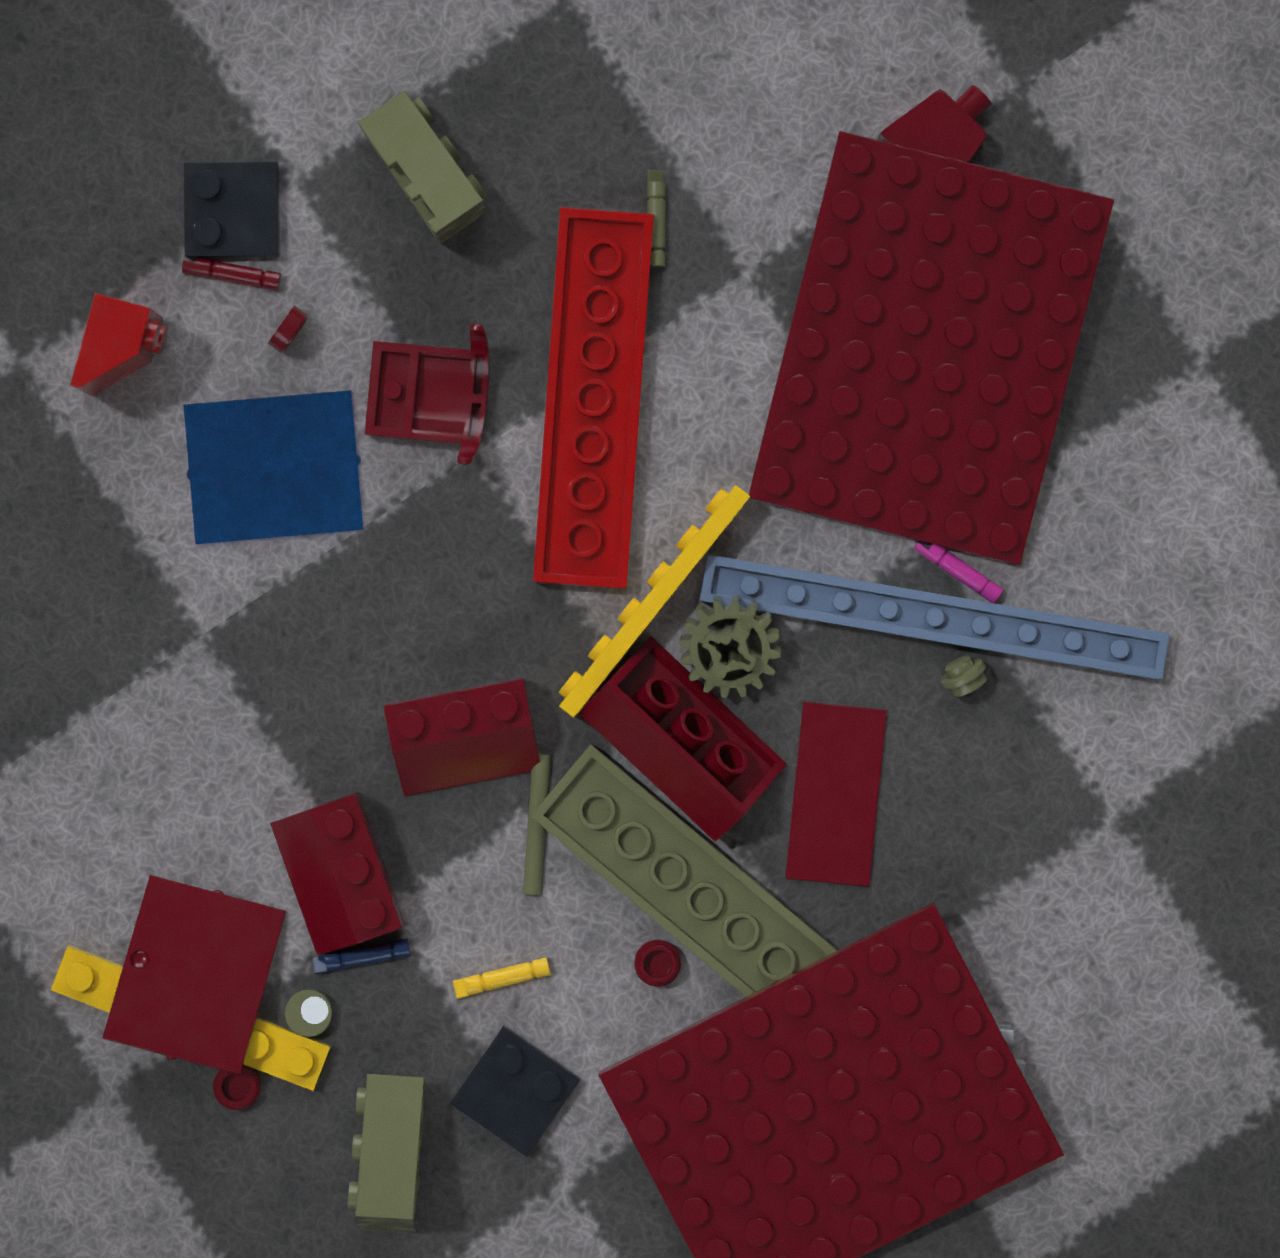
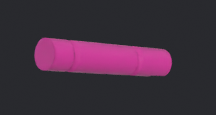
(960, 571)

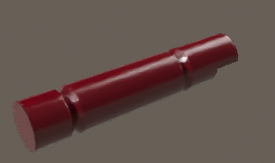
(232, 273)

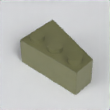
(424, 166)
(388, 1153)

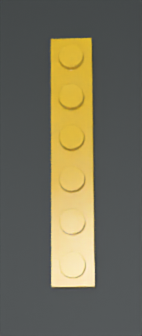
(638, 614)
(271, 1046)

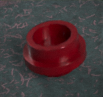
(657, 963)

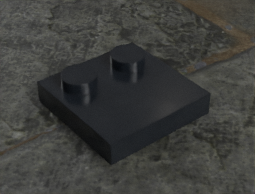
(231, 209)
(515, 1091)

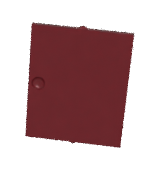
(194, 975)

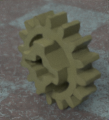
(714, 636)

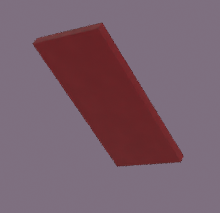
(836, 794)

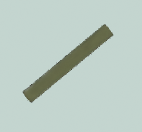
(535, 832)

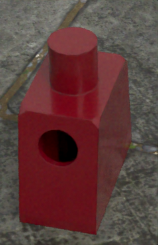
(942, 125)

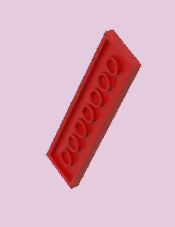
(593, 398)

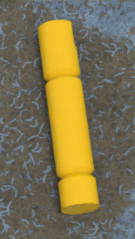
(501, 977)

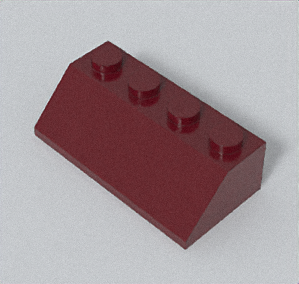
(683, 739)

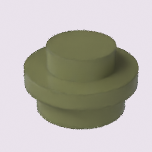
(964, 675)

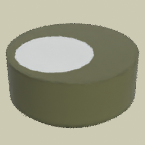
(308, 1012)

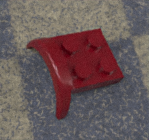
(430, 393)

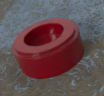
(288, 329)
(235, 1090)

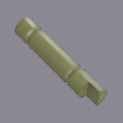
(657, 205)

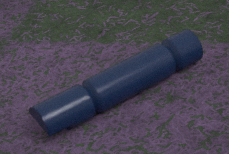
(362, 956)

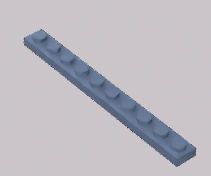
(937, 617)

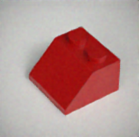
(116, 343)

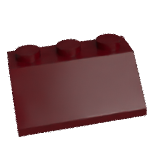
(462, 736)
(338, 874)

